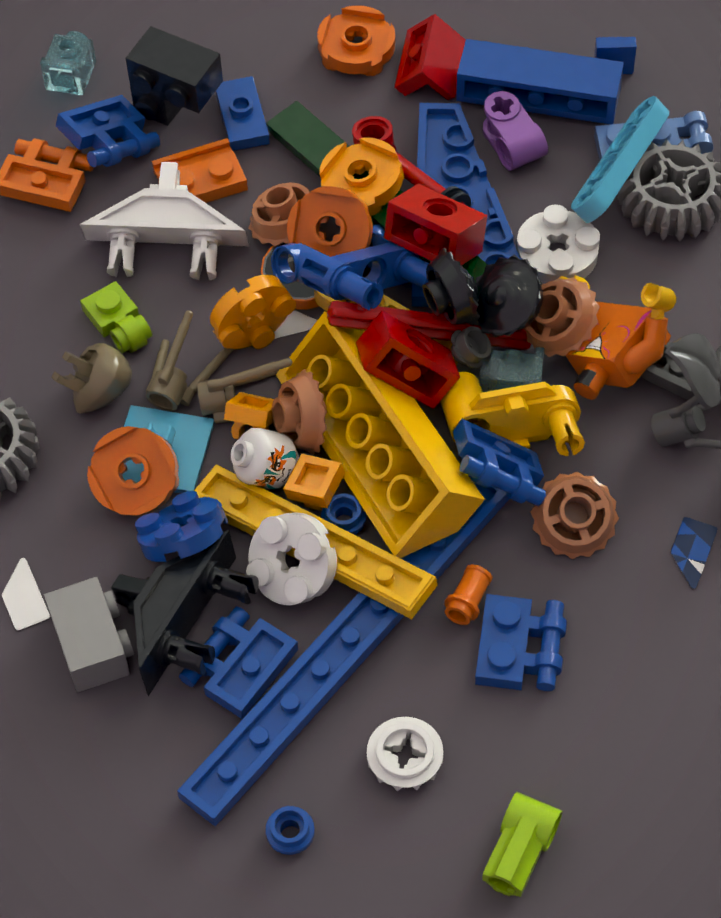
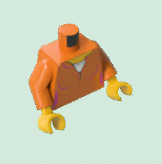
(622, 342)

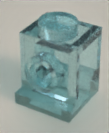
(69, 54)
(511, 369)

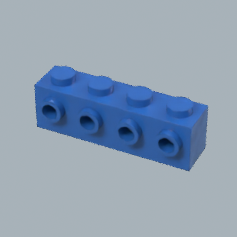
(541, 77)

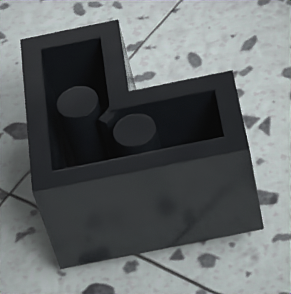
(171, 75)

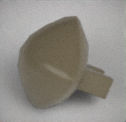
(98, 379)

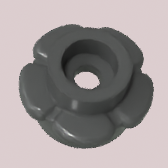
(470, 346)

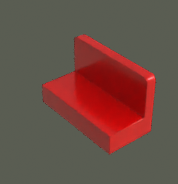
(431, 58)

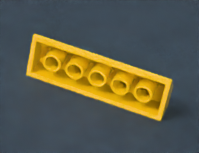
(385, 445)

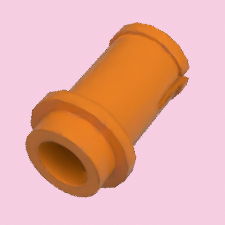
(464, 602)

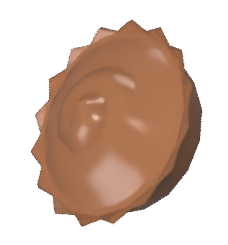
(272, 211)
(564, 317)
(301, 412)
(575, 515)

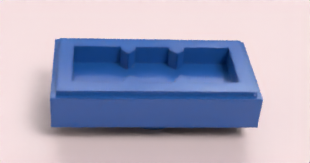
(242, 113)

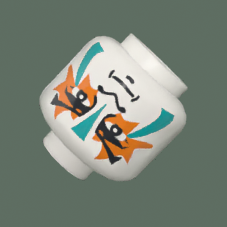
(264, 458)

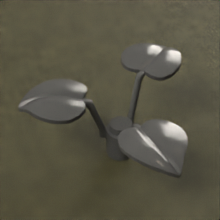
(702, 370)

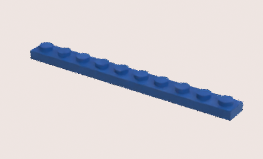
(314, 680)

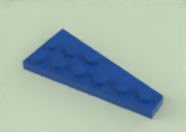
(451, 159)

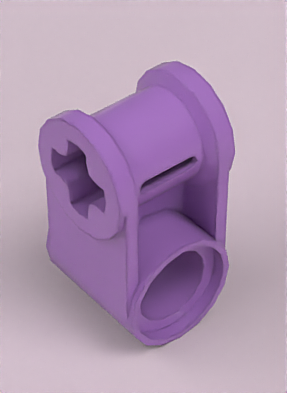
(512, 131)

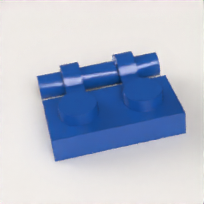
(100, 124)
(499, 463)
(504, 643)
(251, 665)

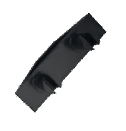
(173, 600)

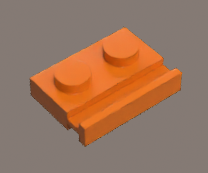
(208, 170)

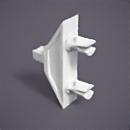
(164, 215)

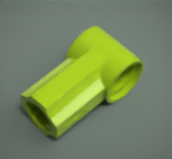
(526, 832)

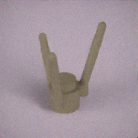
(168, 383)
(216, 392)

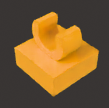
(248, 410)
(314, 481)

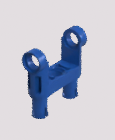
(342, 274)

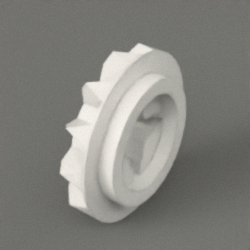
(391, 738)

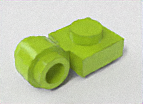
(117, 316)

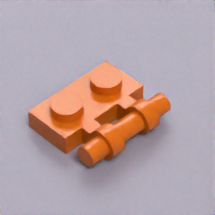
(41, 182)

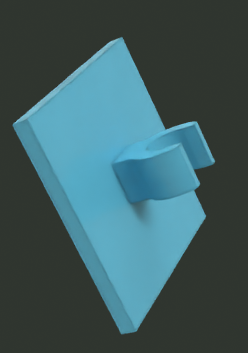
(185, 433)

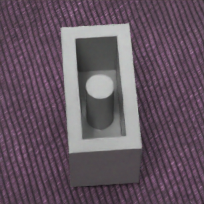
(88, 634)

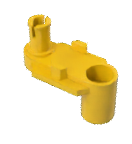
(518, 412)

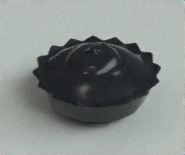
(451, 290)
(508, 296)

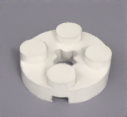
(563, 227)
(267, 558)

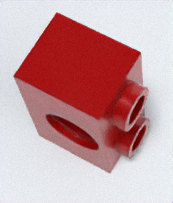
(429, 221)
(407, 359)

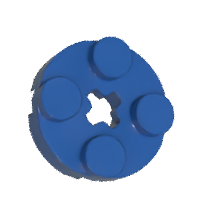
(182, 527)

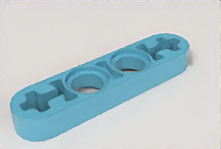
(620, 159)

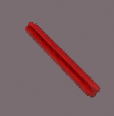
(435, 327)

